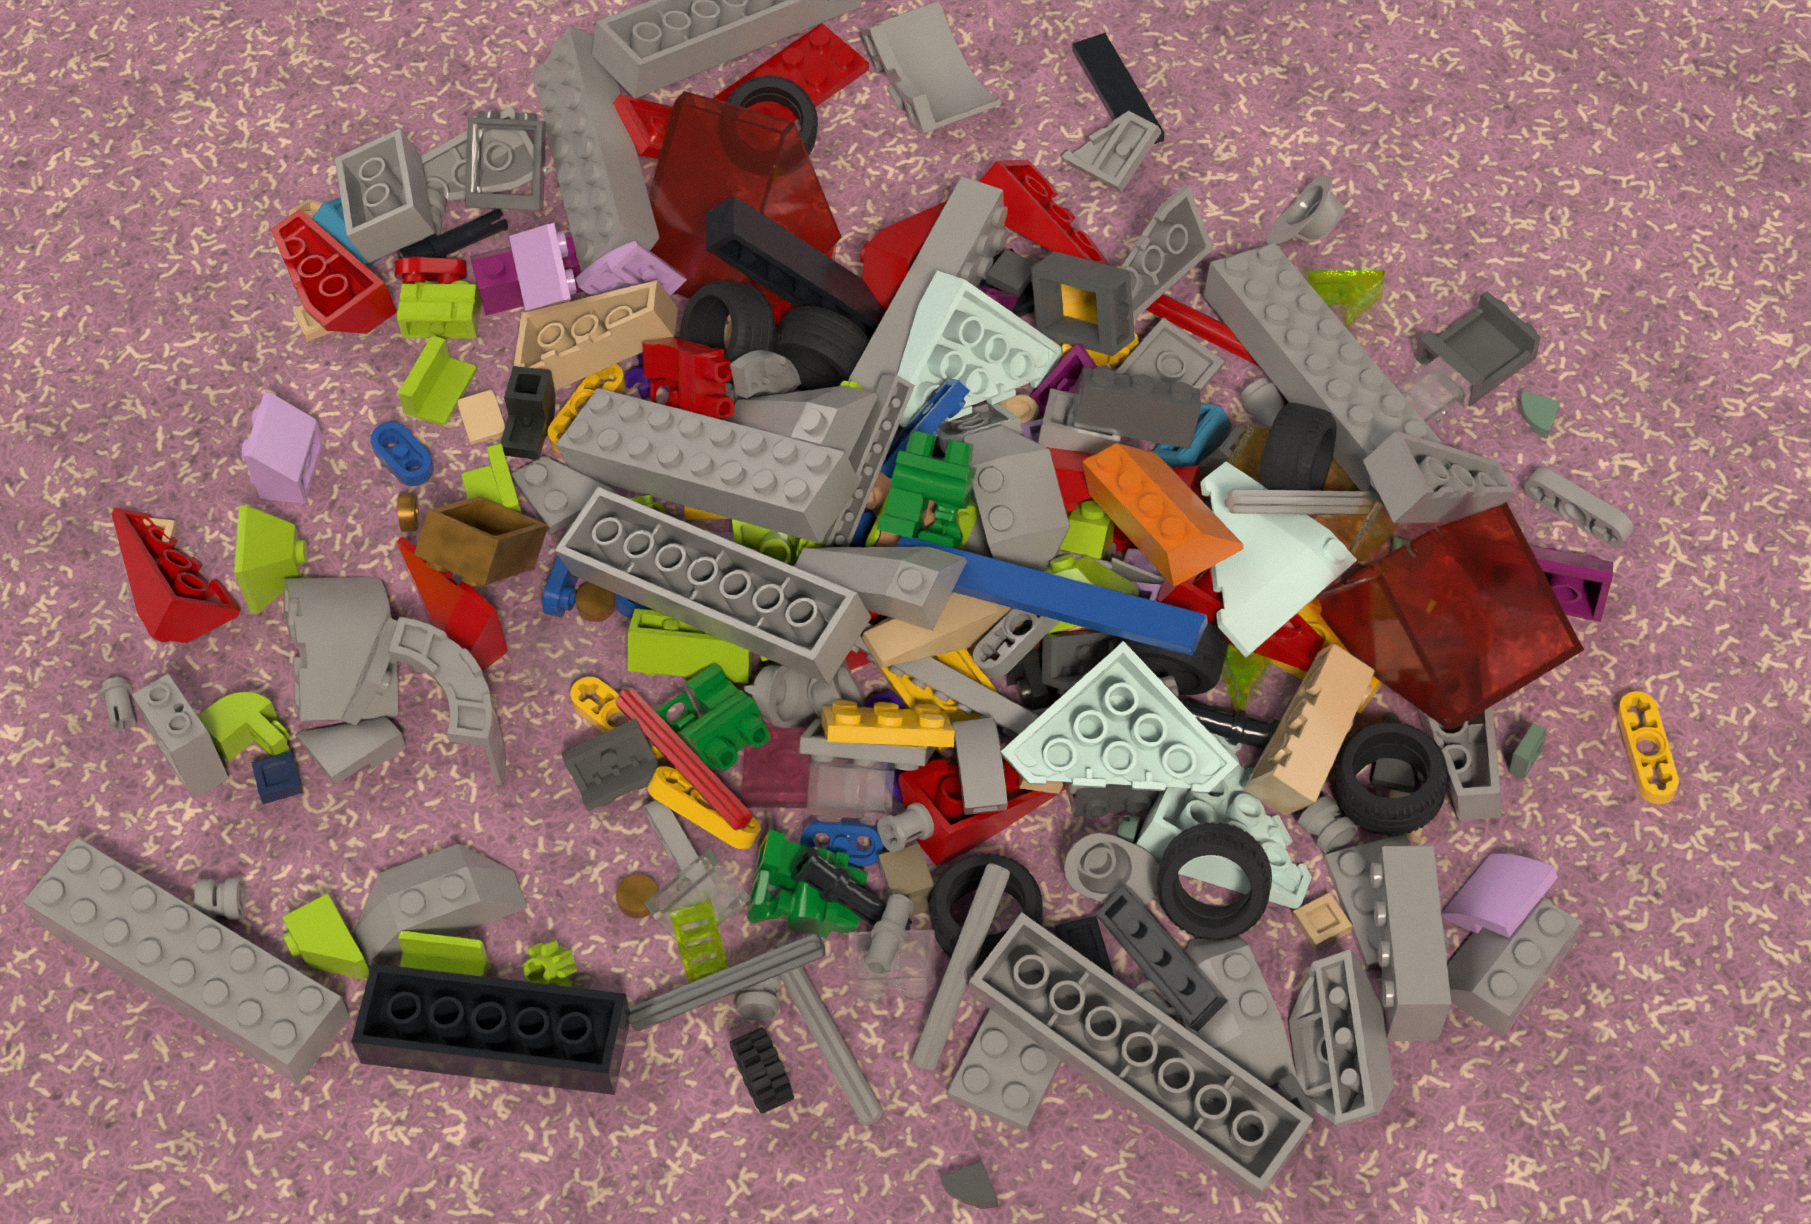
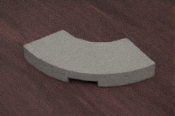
(764, 373)

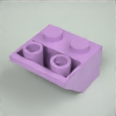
(541, 267)
(282, 450)

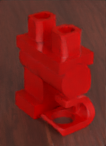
(691, 374)

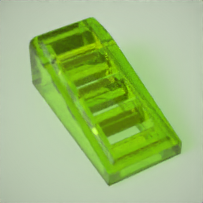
(692, 914)

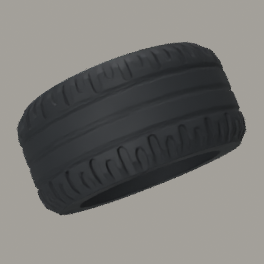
(783, 92)
(750, 318)
(819, 345)
(1298, 449)
(1192, 673)
(1390, 814)
(966, 877)
(1206, 920)

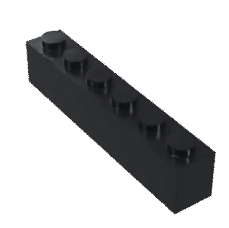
(788, 264)

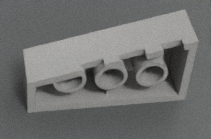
(1433, 481)
(1470, 764)
(1410, 943)

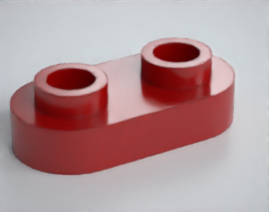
(430, 269)

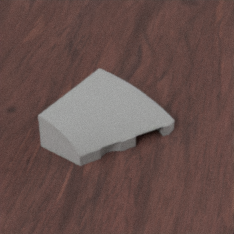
(348, 747)

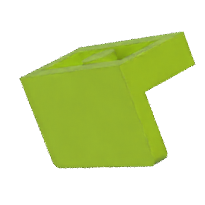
(435, 383)
(493, 480)
(443, 953)

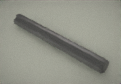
(727, 982)

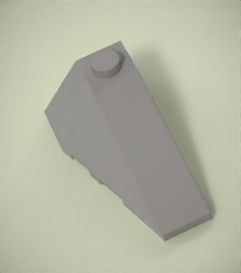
(504, 161)
(818, 416)
(890, 581)

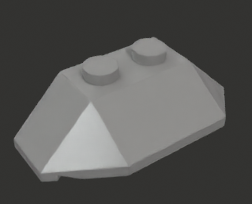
(1018, 498)
(436, 897)
(1249, 1023)
(1341, 1041)

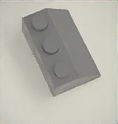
(1500, 975)

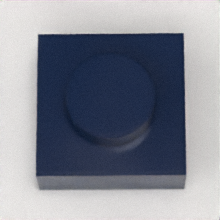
(277, 777)

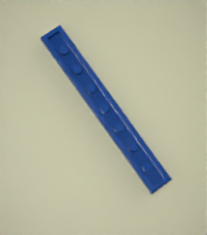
(1075, 601)

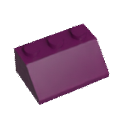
(499, 281)
(1577, 581)

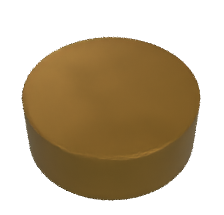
(408, 512)
(594, 602)
(633, 894)

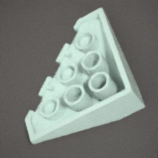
(971, 340)
(1277, 572)
(1120, 731)
(1231, 804)

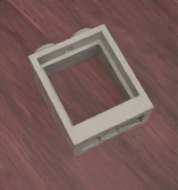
(180, 736)

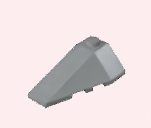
(1166, 249)

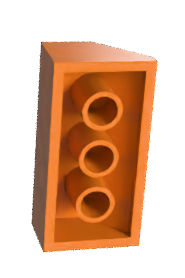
(1158, 512)

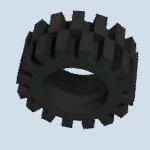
(761, 1070)

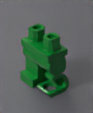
(925, 479)
(727, 720)
(803, 907)

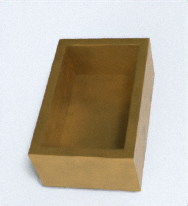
(480, 541)

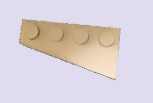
(594, 331)
(1311, 732)

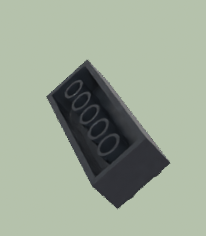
(492, 1028)

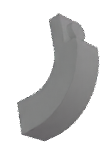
(980, 766)

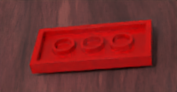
(816, 62)

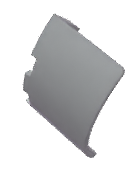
(926, 68)
(335, 631)
(462, 681)

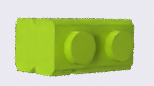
(439, 310)

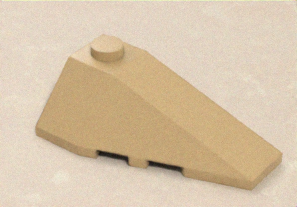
(959, 627)

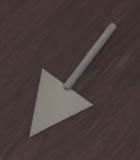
(1124, 569)

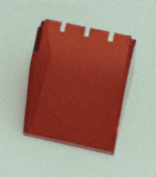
(726, 152)
(1457, 619)

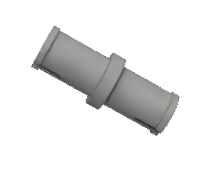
(888, 935)

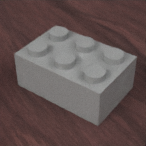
(384, 196)

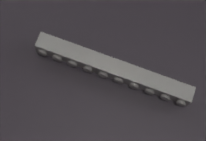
(870, 454)
(960, 689)

